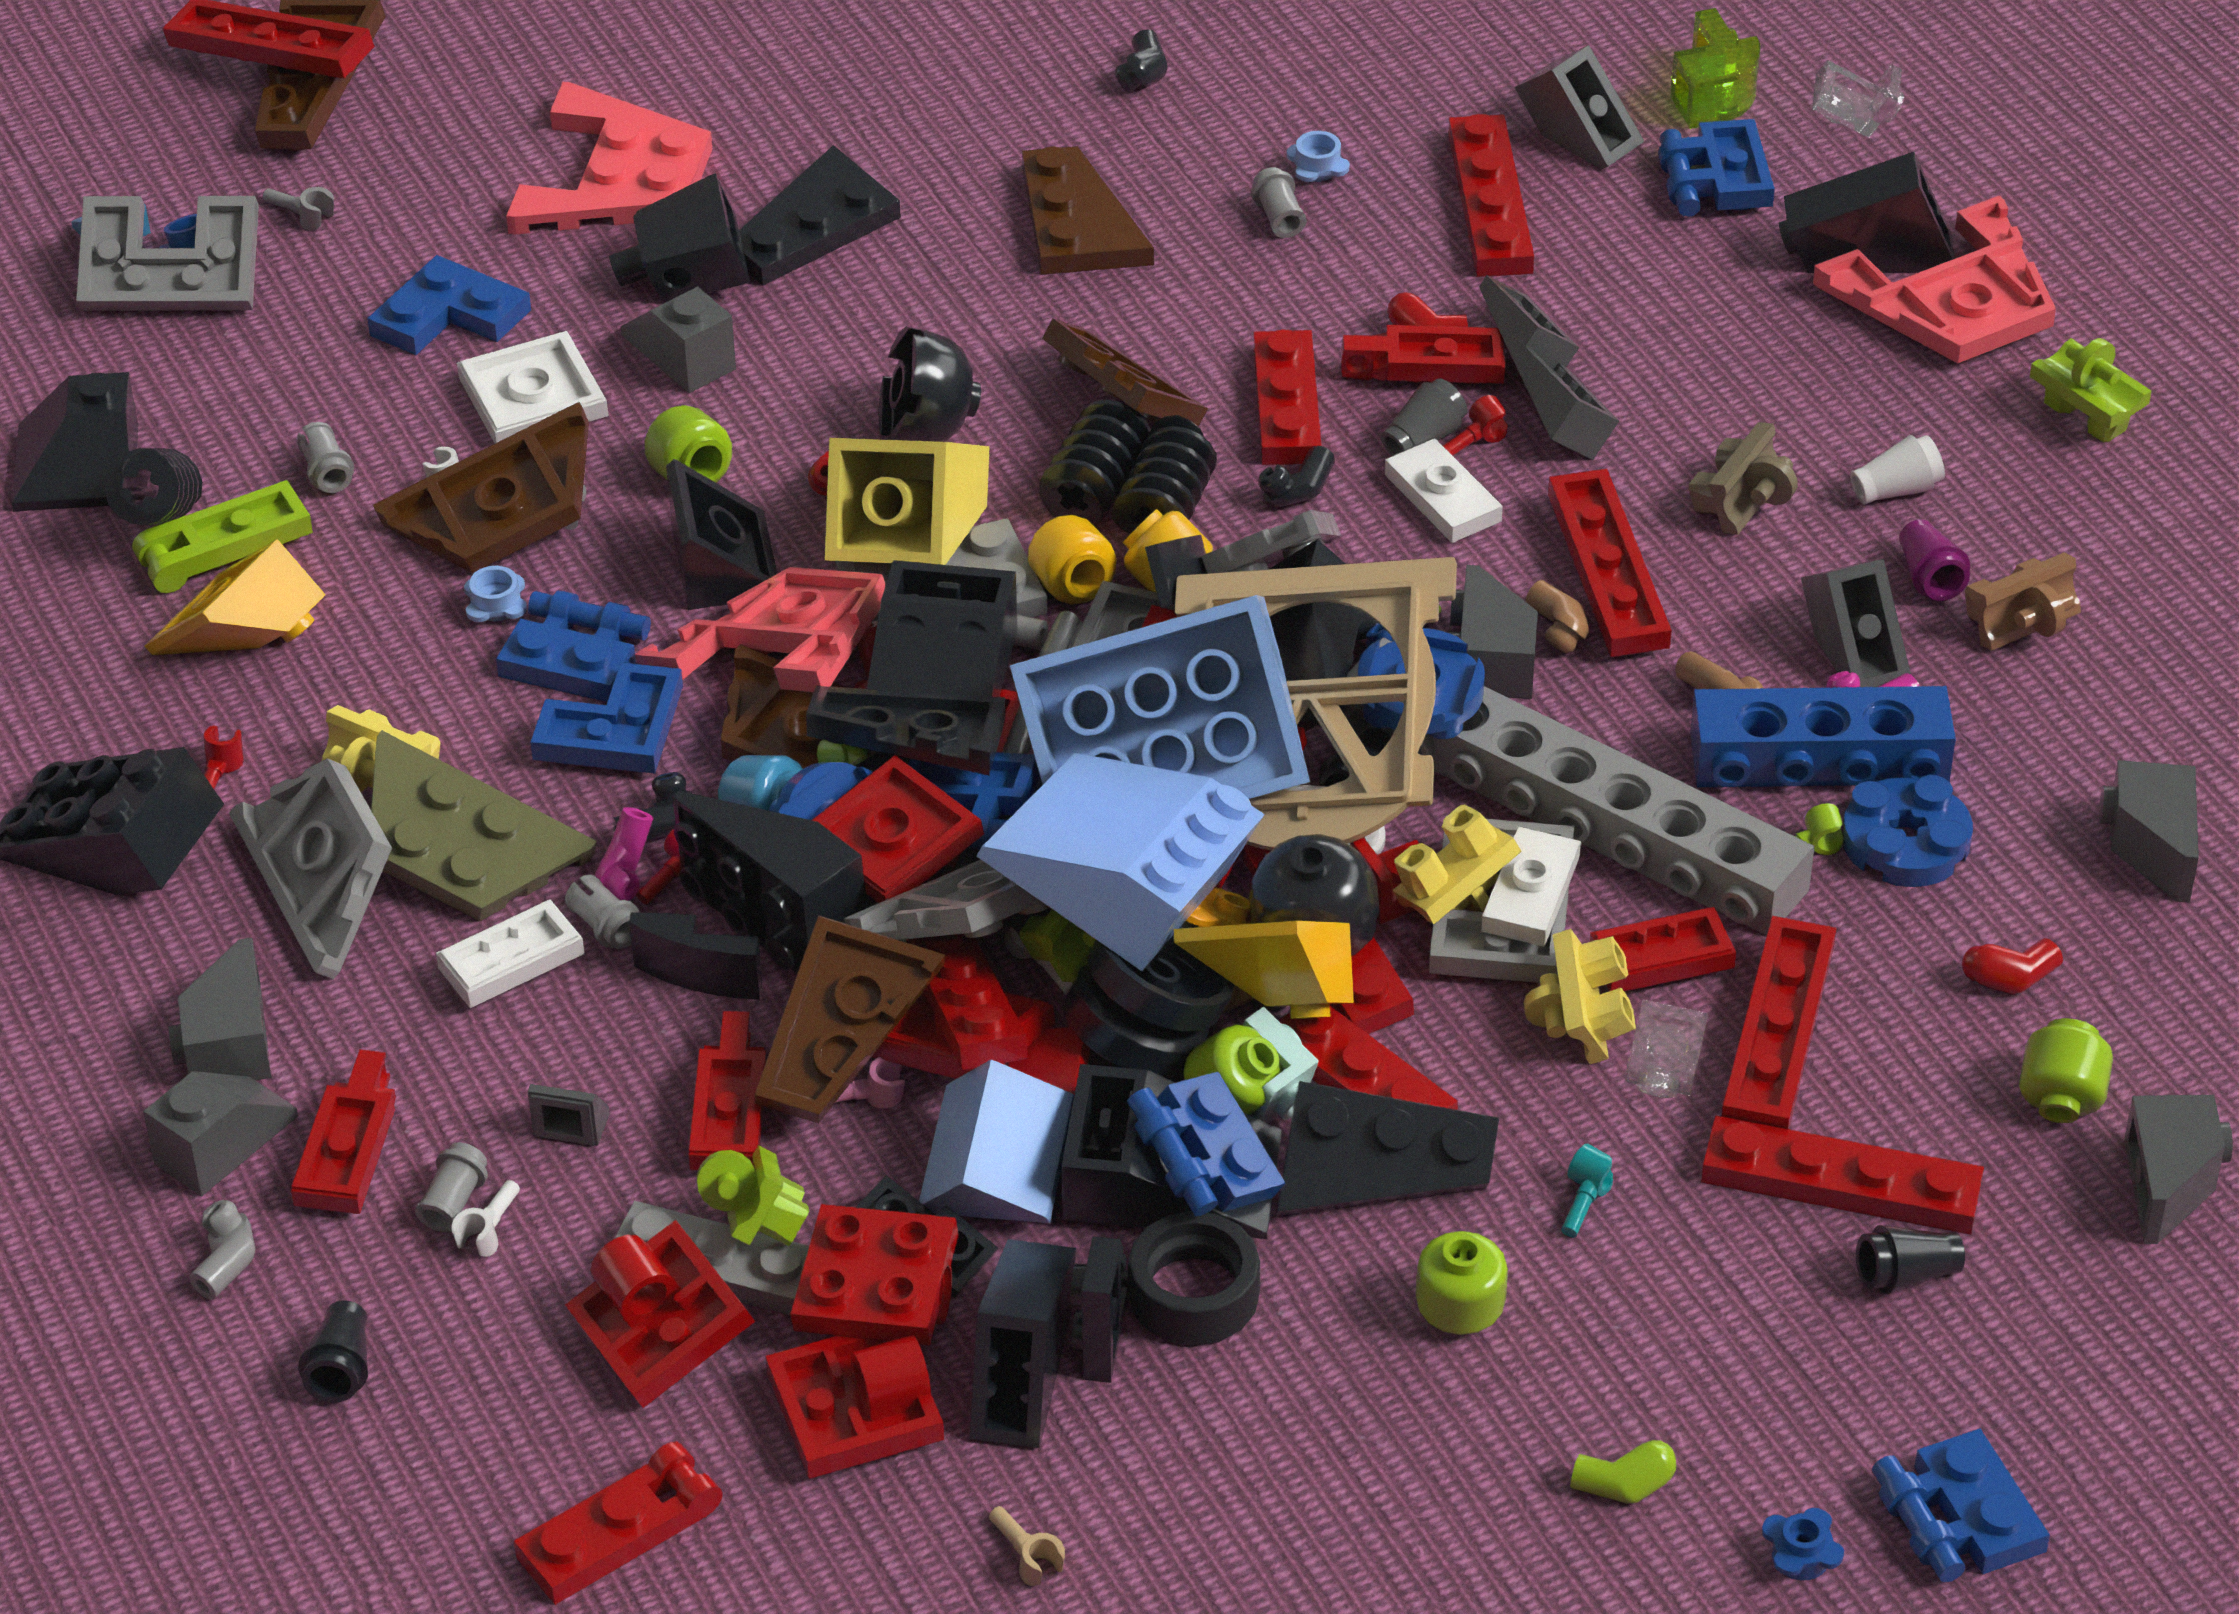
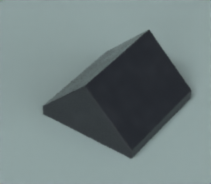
(717, 539)

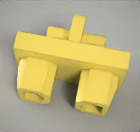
(354, 741)
(1459, 872)
(1572, 998)

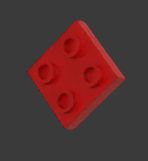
(876, 1274)
(657, 1310)
(854, 1400)

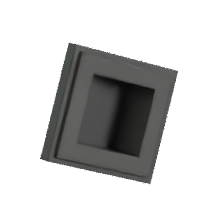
(567, 1114)

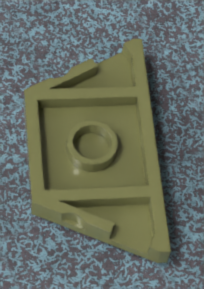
(463, 835)

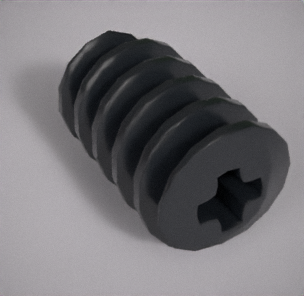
(1093, 461)
(169, 469)
(1166, 473)

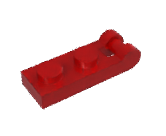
(617, 1523)

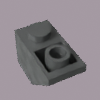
(1498, 631)

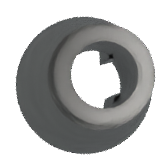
(1430, 413)

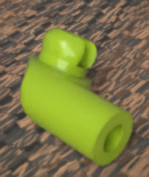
(1629, 1477)

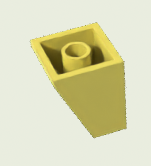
(902, 499)

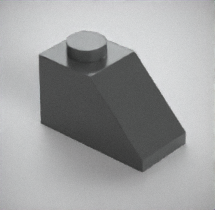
(1580, 109)
(686, 339)
(1857, 621)
(2155, 823)
(224, 1018)
(212, 1126)
(2174, 1157)

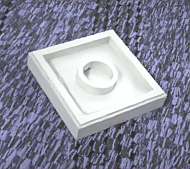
(529, 384)

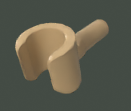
(1029, 1546)

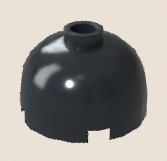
(928, 389)
(1316, 882)

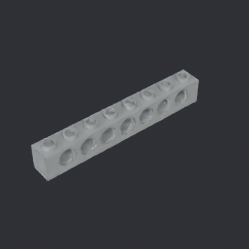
(1622, 809)

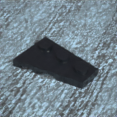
(816, 215)
(913, 725)
(1378, 1148)

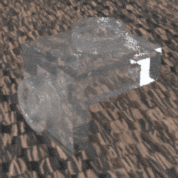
(1856, 101)
(1666, 1049)

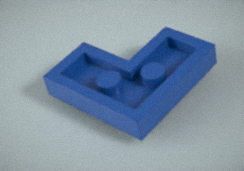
(445, 295)
(618, 735)

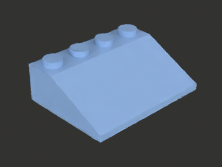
(1171, 696)
(1123, 848)

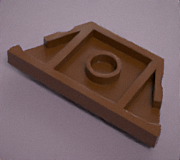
(498, 495)
(763, 716)

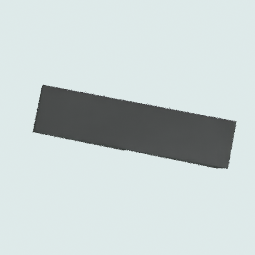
(1542, 356)

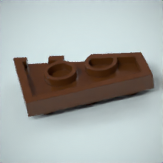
(1077, 215)
(1120, 374)
(839, 1014)

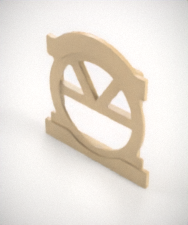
(1381, 786)

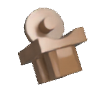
(2028, 601)

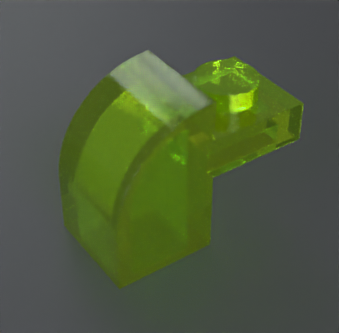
(1716, 75)

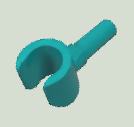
(1593, 1172)

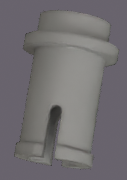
(1275, 194)
(328, 466)
(602, 912)
(458, 1173)

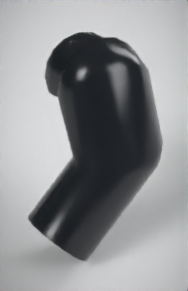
(1285, 489)

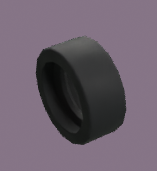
(1186, 1318)

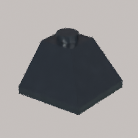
(73, 442)

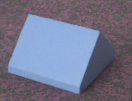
(998, 1146)

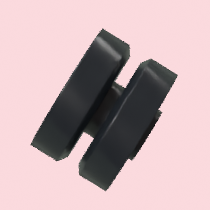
(1146, 1015)

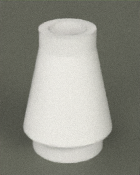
(1902, 470)

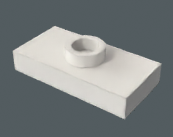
(1443, 490)
(1531, 887)
(510, 953)

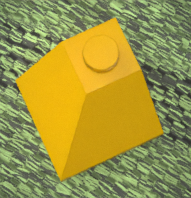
(244, 607)
(1279, 962)

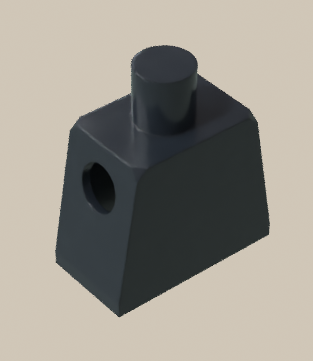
(685, 243)

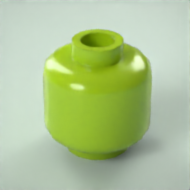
(690, 438)
(1242, 1060)
(2066, 1070)
(1461, 1282)

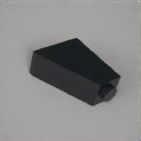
(1879, 210)
(1020, 1342)

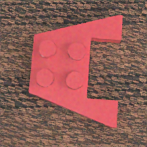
(632, 164)
(1957, 305)
(796, 612)

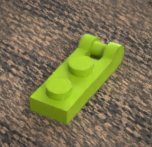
(220, 535)

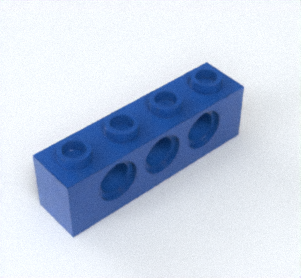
(1820, 735)

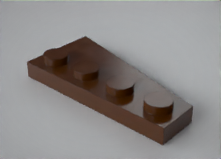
(299, 101)

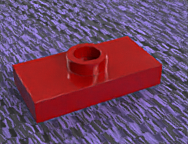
(1671, 948)

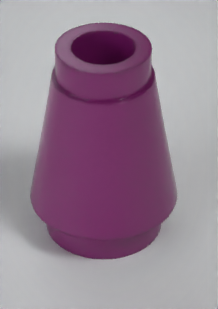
(1934, 561)

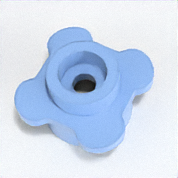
(1317, 157)
(495, 594)

